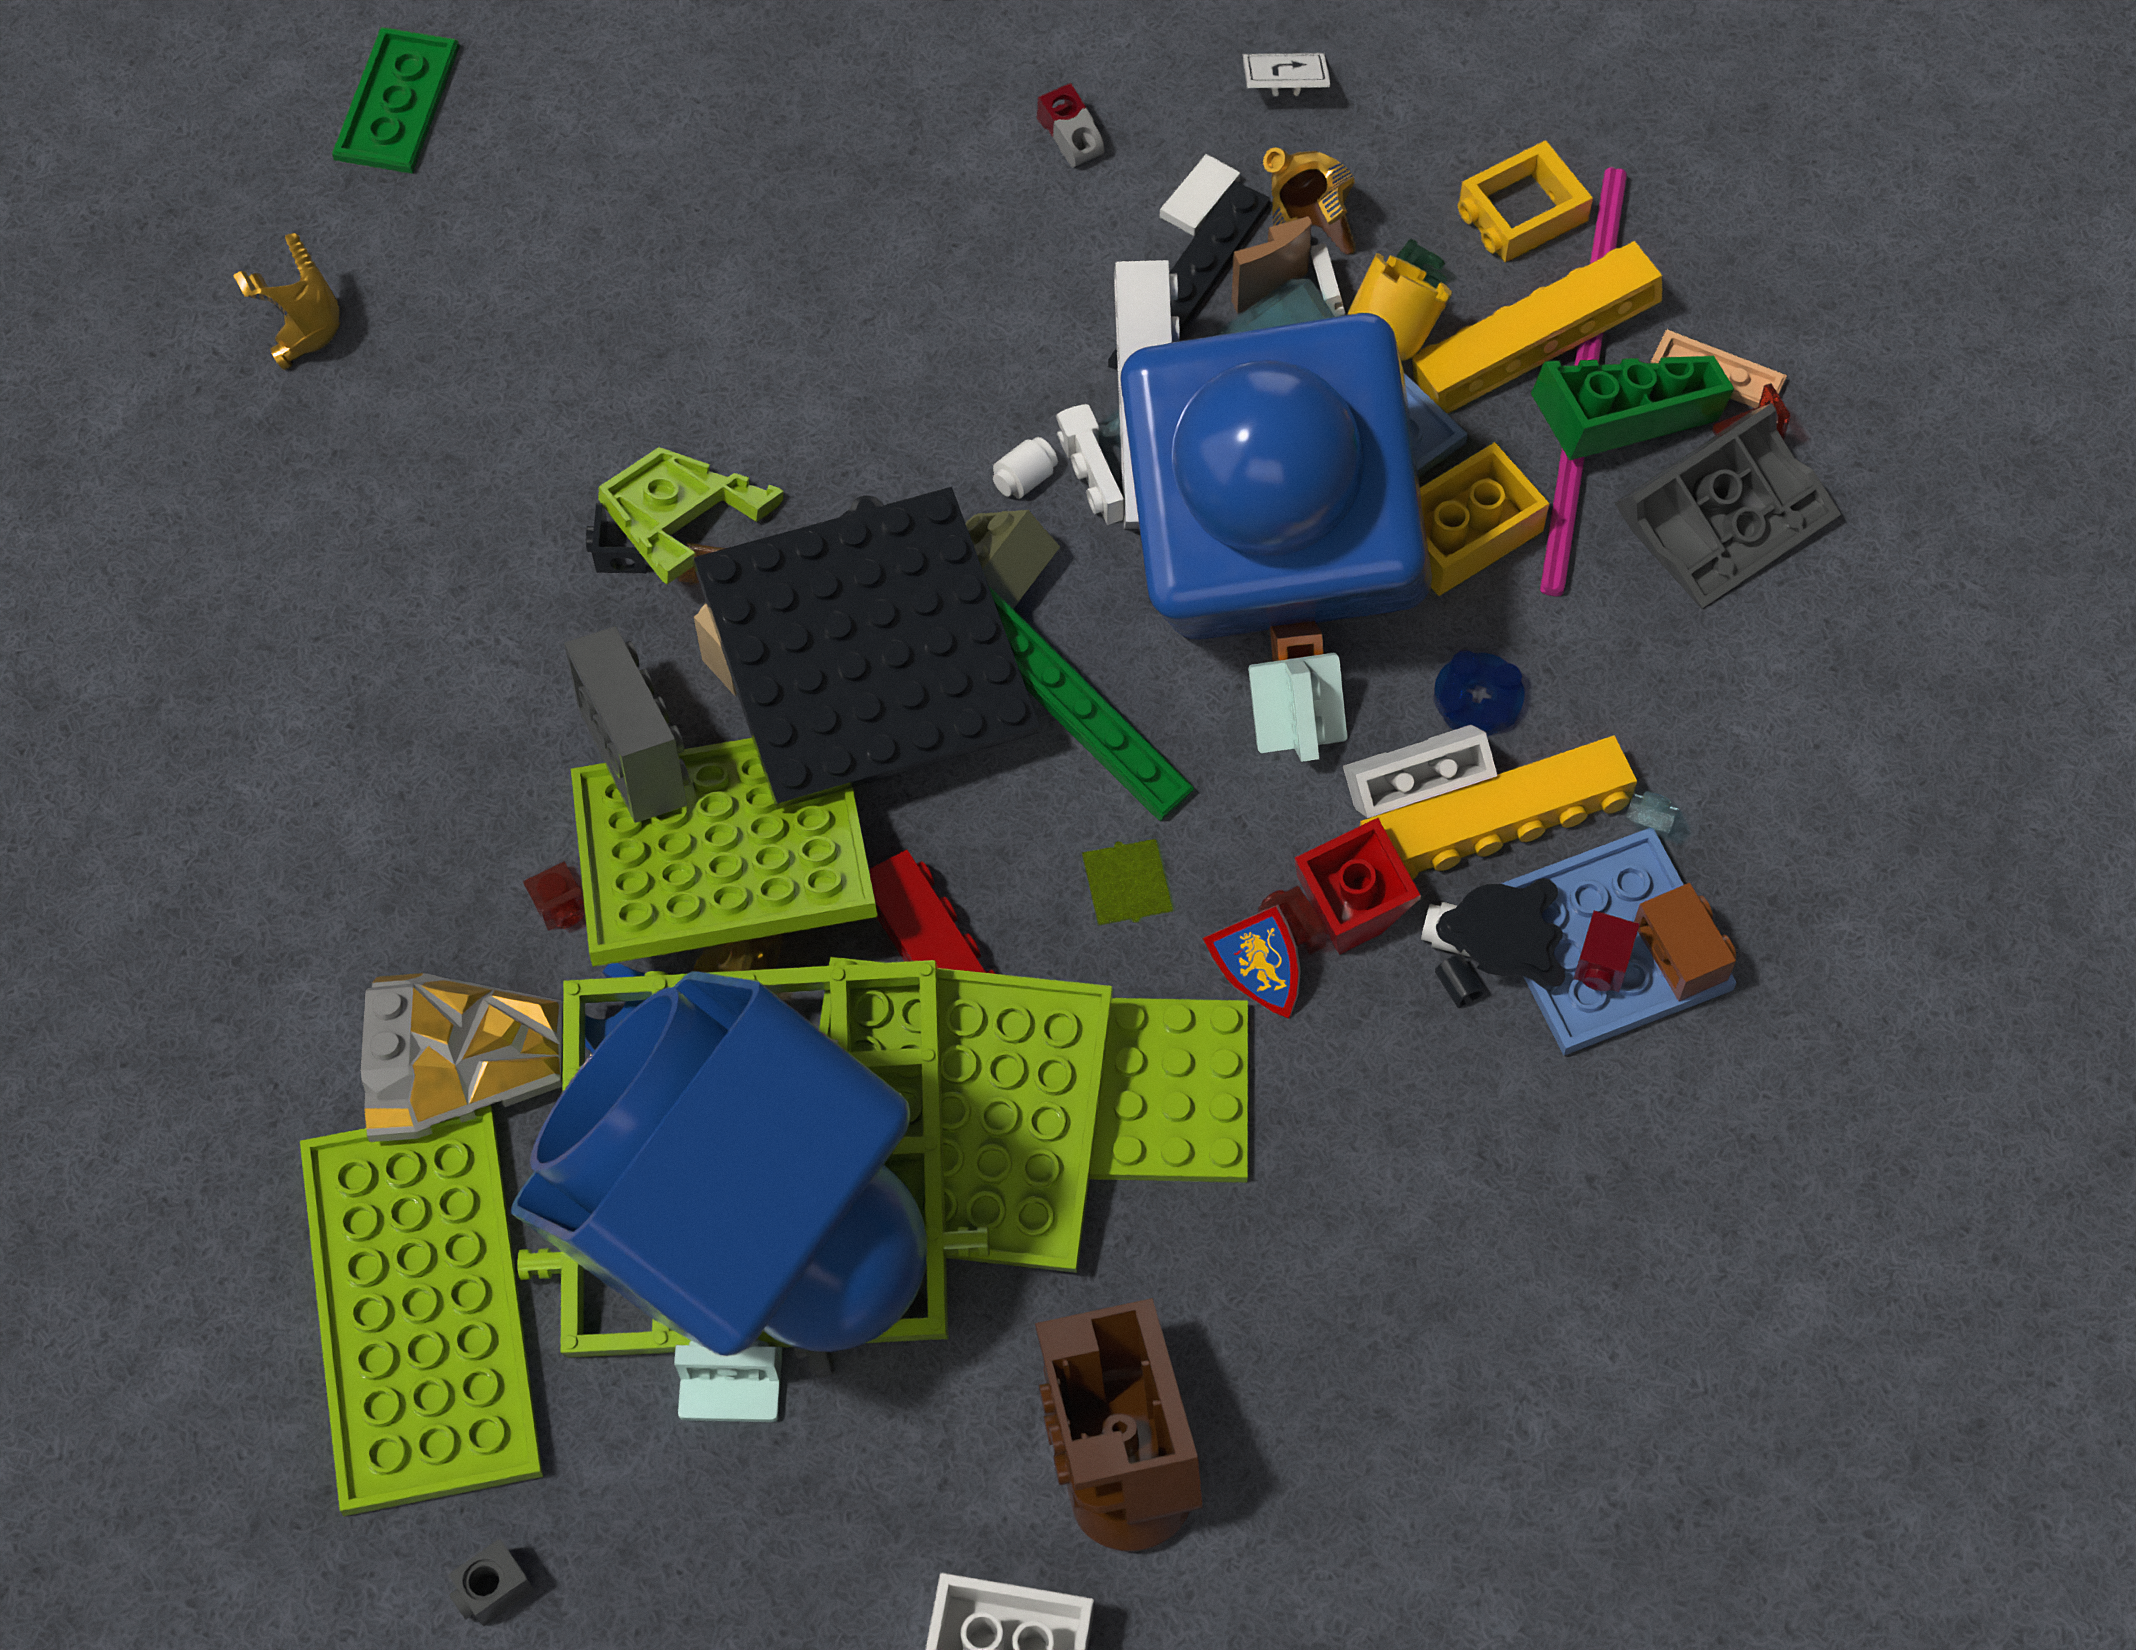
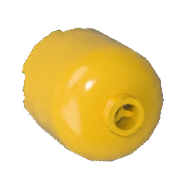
(1403, 299)

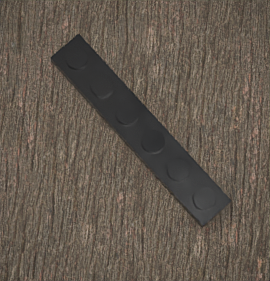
(1212, 250)

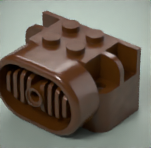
(1118, 1425)

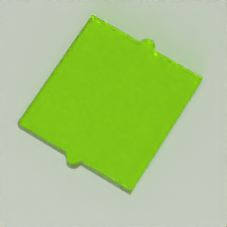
(1127, 882)

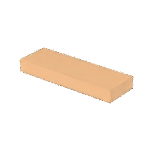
(1744, 375)

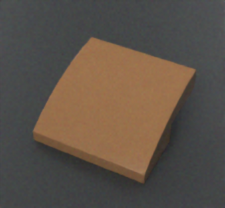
(1269, 265)

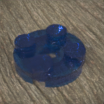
(1484, 670)

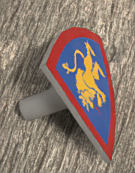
(1260, 959)

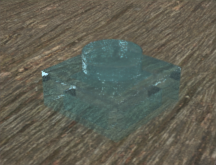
(1652, 811)

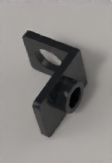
(602, 555)

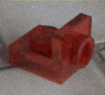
(556, 897)
(1300, 916)

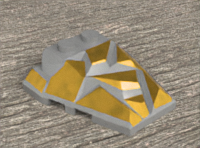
(451, 1048)

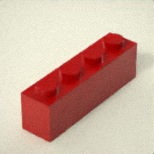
(917, 919)

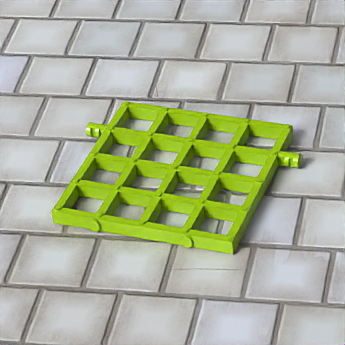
(929, 1147)

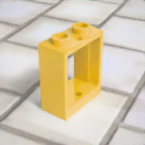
(1555, 178)

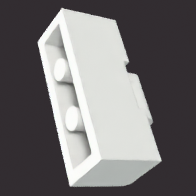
(1420, 771)

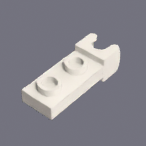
(1081, 443)

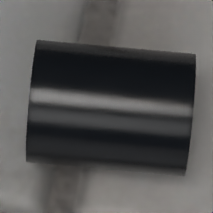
(1459, 979)

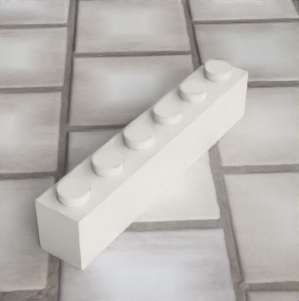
(1142, 321)

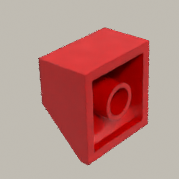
(1357, 884)

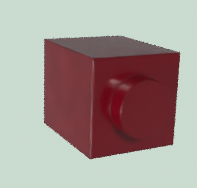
(1606, 952)

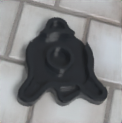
(1506, 931)

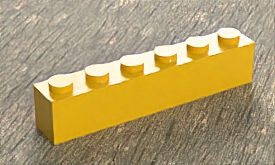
(1538, 327)
(1510, 806)

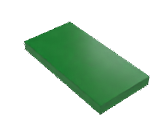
(396, 100)

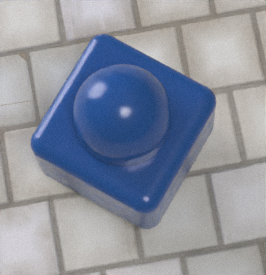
(1276, 477)
(732, 1174)

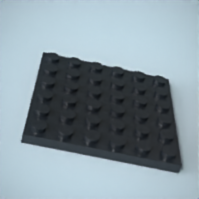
(865, 647)

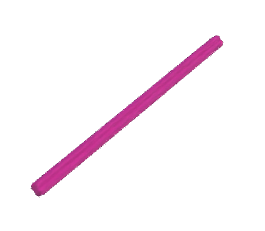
(1570, 471)

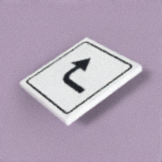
(1285, 71)

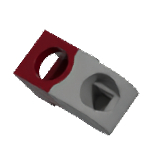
(1070, 125)

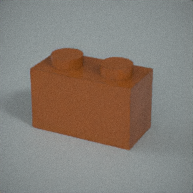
(1685, 941)

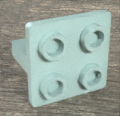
(1298, 704)
(729, 1387)

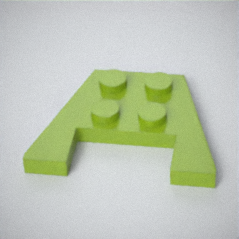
(666, 494)

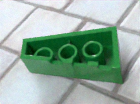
(1628, 402)

